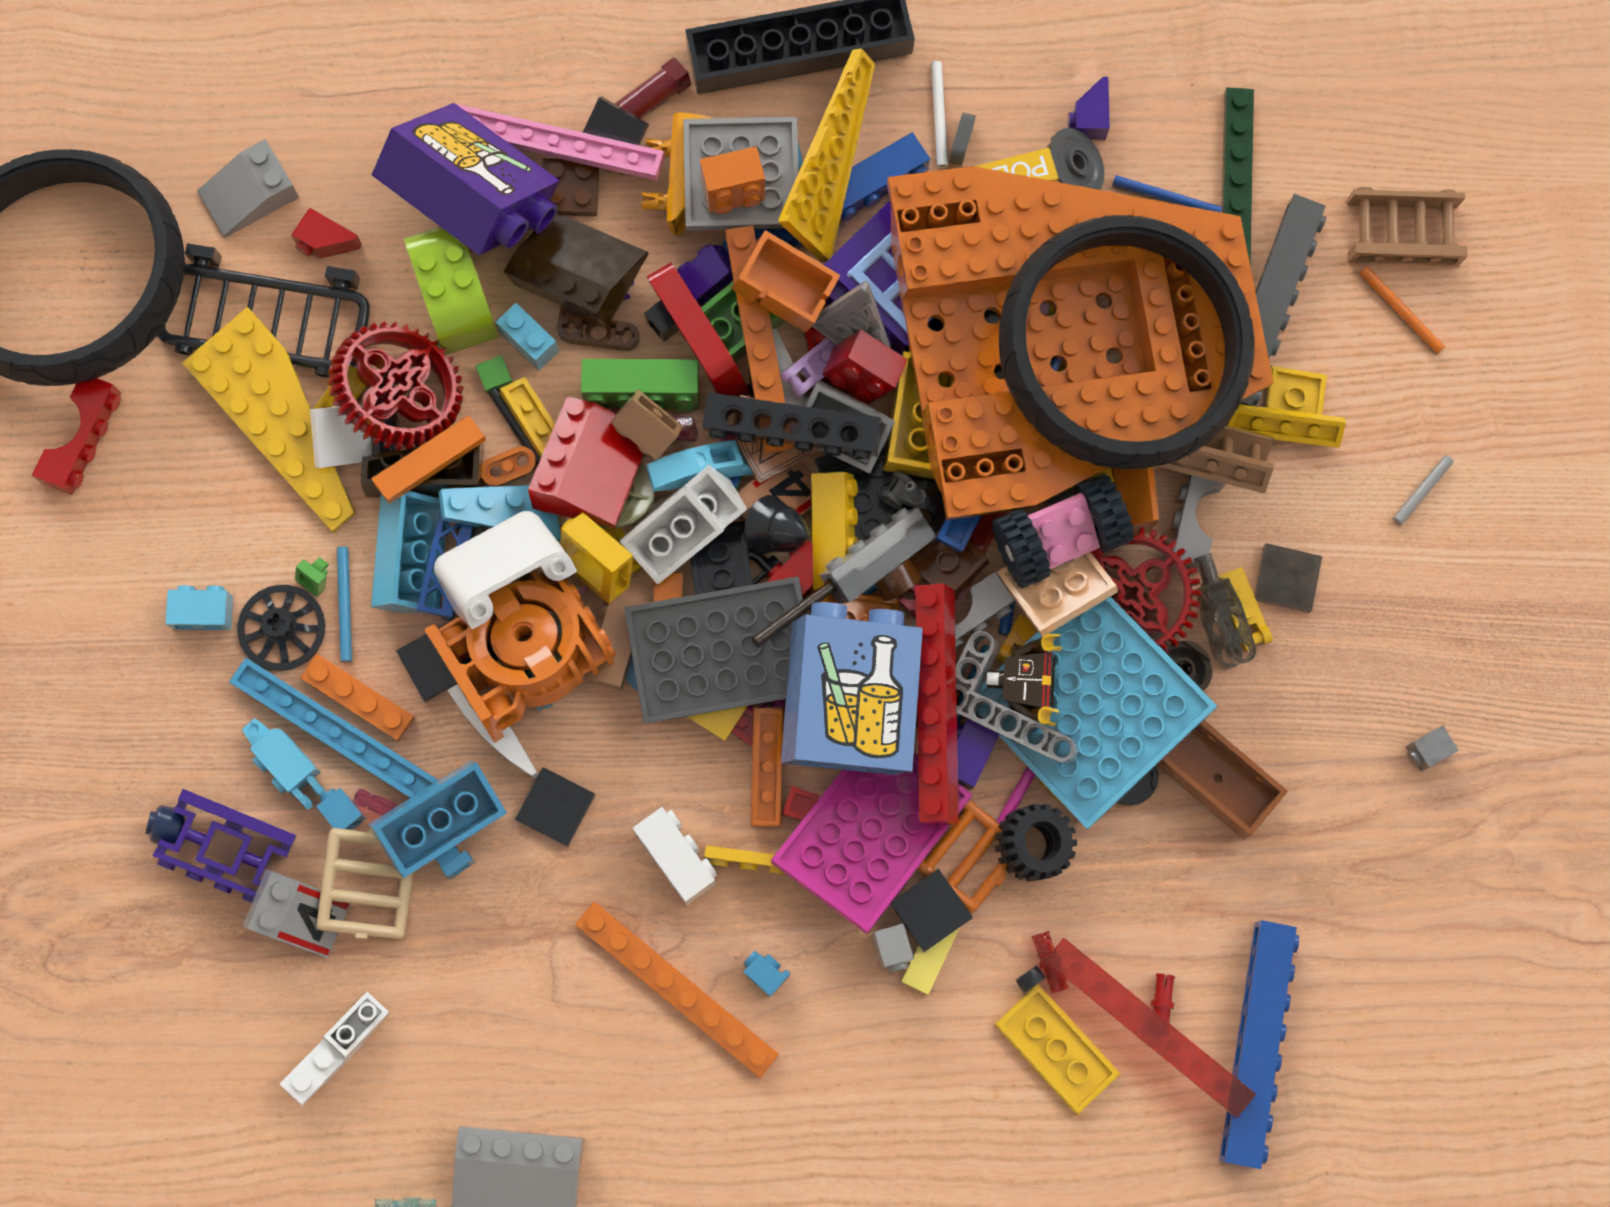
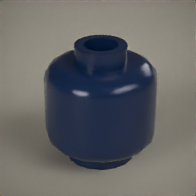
(164, 824)

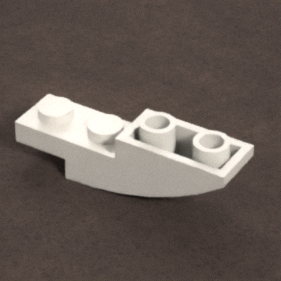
(335, 1049)

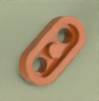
(509, 466)

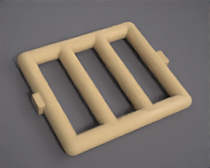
(329, 894)

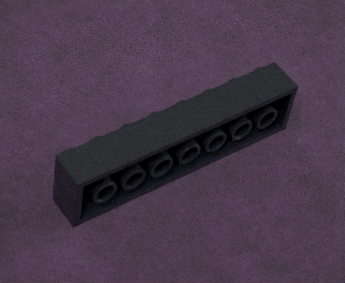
(796, 42)

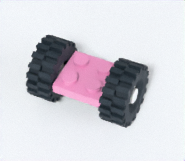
(1063, 530)

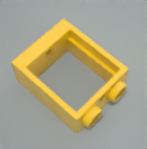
(597, 557)

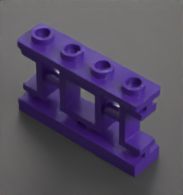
(234, 826)

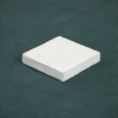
(334, 441)

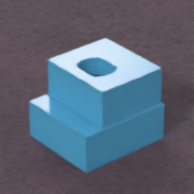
(454, 862)

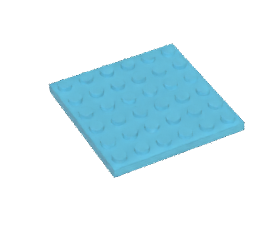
(1117, 702)

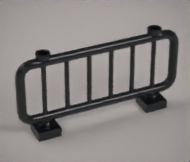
(339, 278)

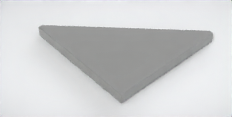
(851, 313)

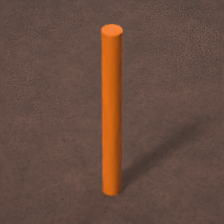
(1404, 312)

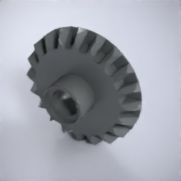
(1076, 159)

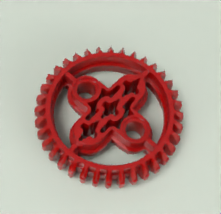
(369, 417)
(1173, 559)

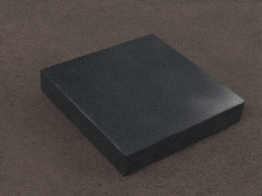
(615, 123)
(555, 807)
(931, 910)

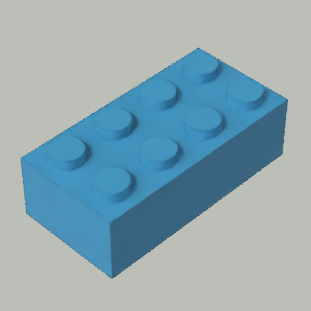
(437, 818)

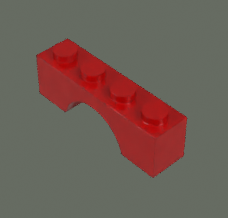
(65, 465)

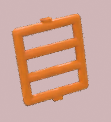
(996, 876)

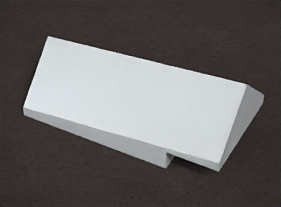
(684, 523)

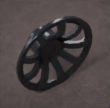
(280, 626)

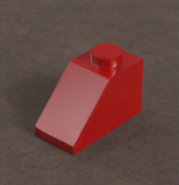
(323, 236)

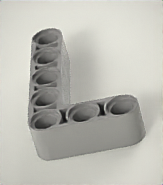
(999, 713)

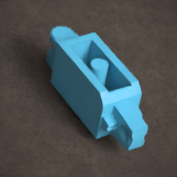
(284, 760)

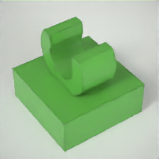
(312, 576)

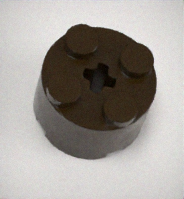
(1193, 661)

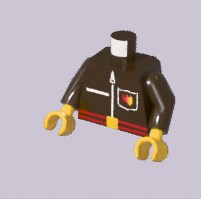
(1029, 679)

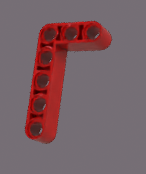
(698, 332)

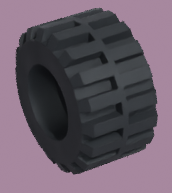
(1057, 838)

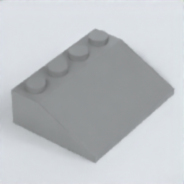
(515, 1169)

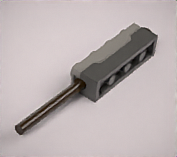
(863, 565)

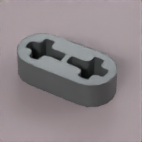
(962, 138)

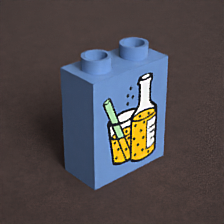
(852, 691)

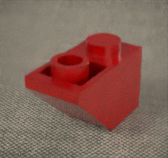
(799, 565)

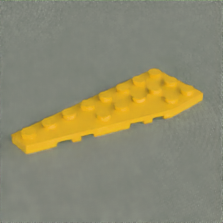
(262, 394)

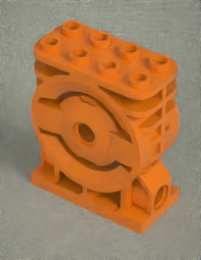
(520, 611)

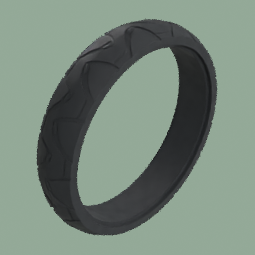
(1196, 260)
(162, 290)

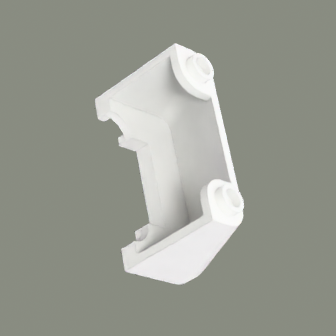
(497, 559)

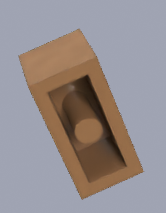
(646, 425)

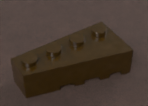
(460, 474)

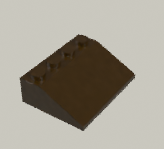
(576, 268)

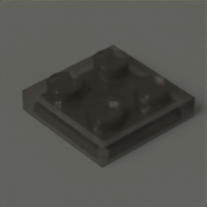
(1287, 578)

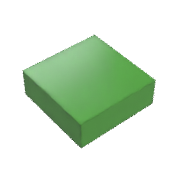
(494, 373)

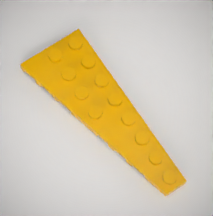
(821, 185)

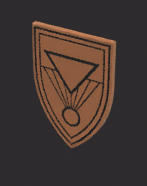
(762, 464)

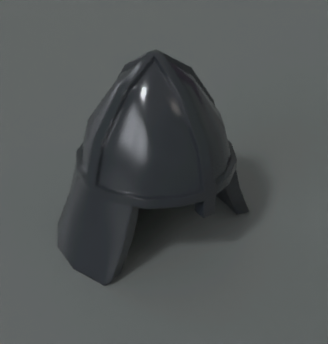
(774, 526)

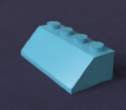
(403, 552)

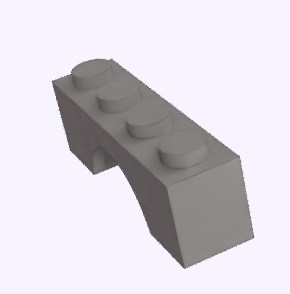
(1187, 531)
(989, 601)

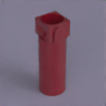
(657, 89)

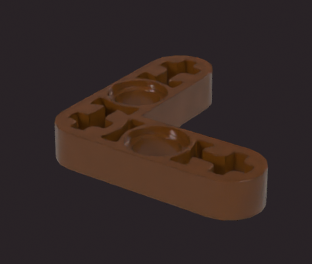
(570, 317)

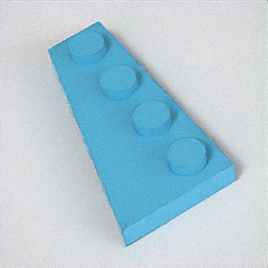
(490, 506)

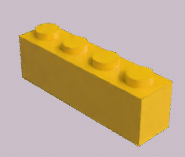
(832, 519)

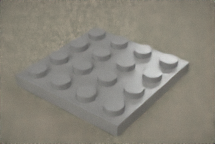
(778, 153)

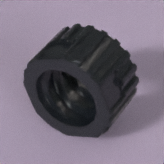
(1030, 978)

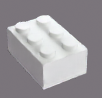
(676, 855)

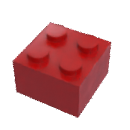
(864, 367)

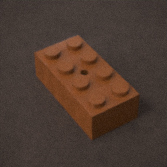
(1245, 789)

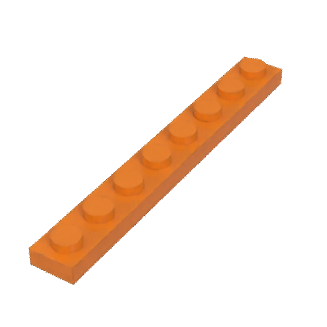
(756, 334)
(677, 989)

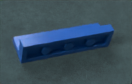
(465, 534)

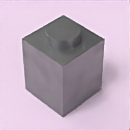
(1431, 749)

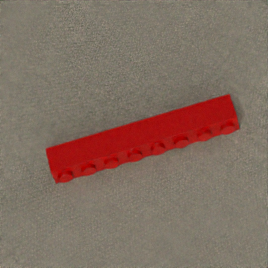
(937, 706)

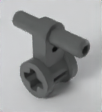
(904, 491)

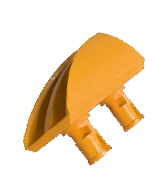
(674, 199)

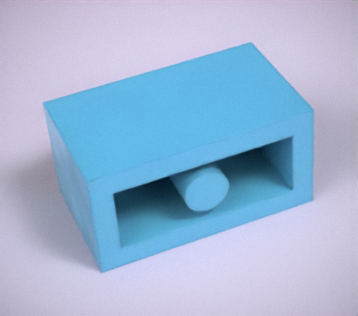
(527, 336)
(199, 608)

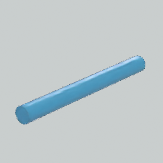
(344, 604)

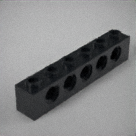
(721, 406)

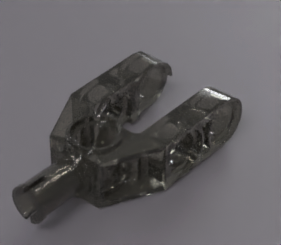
(1217, 604)

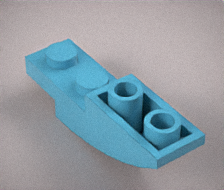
(679, 468)

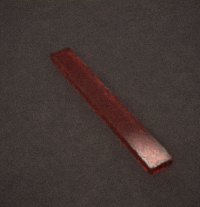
(1150, 1028)

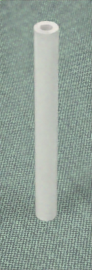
(939, 114)

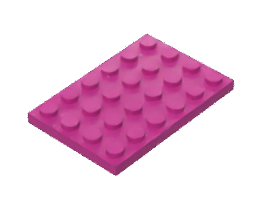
(862, 843)

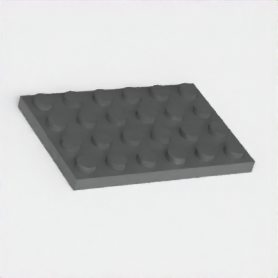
(699, 650)

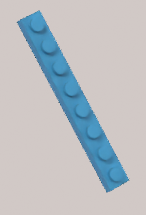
(331, 729)

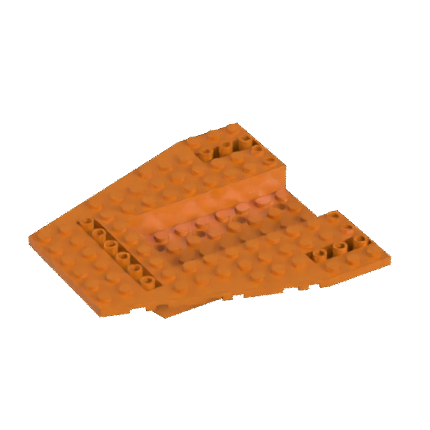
(955, 256)

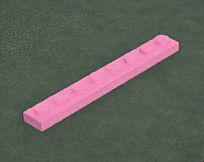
(573, 145)

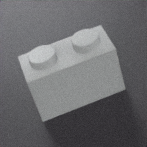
(892, 948)

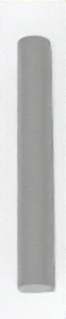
(1423, 490)

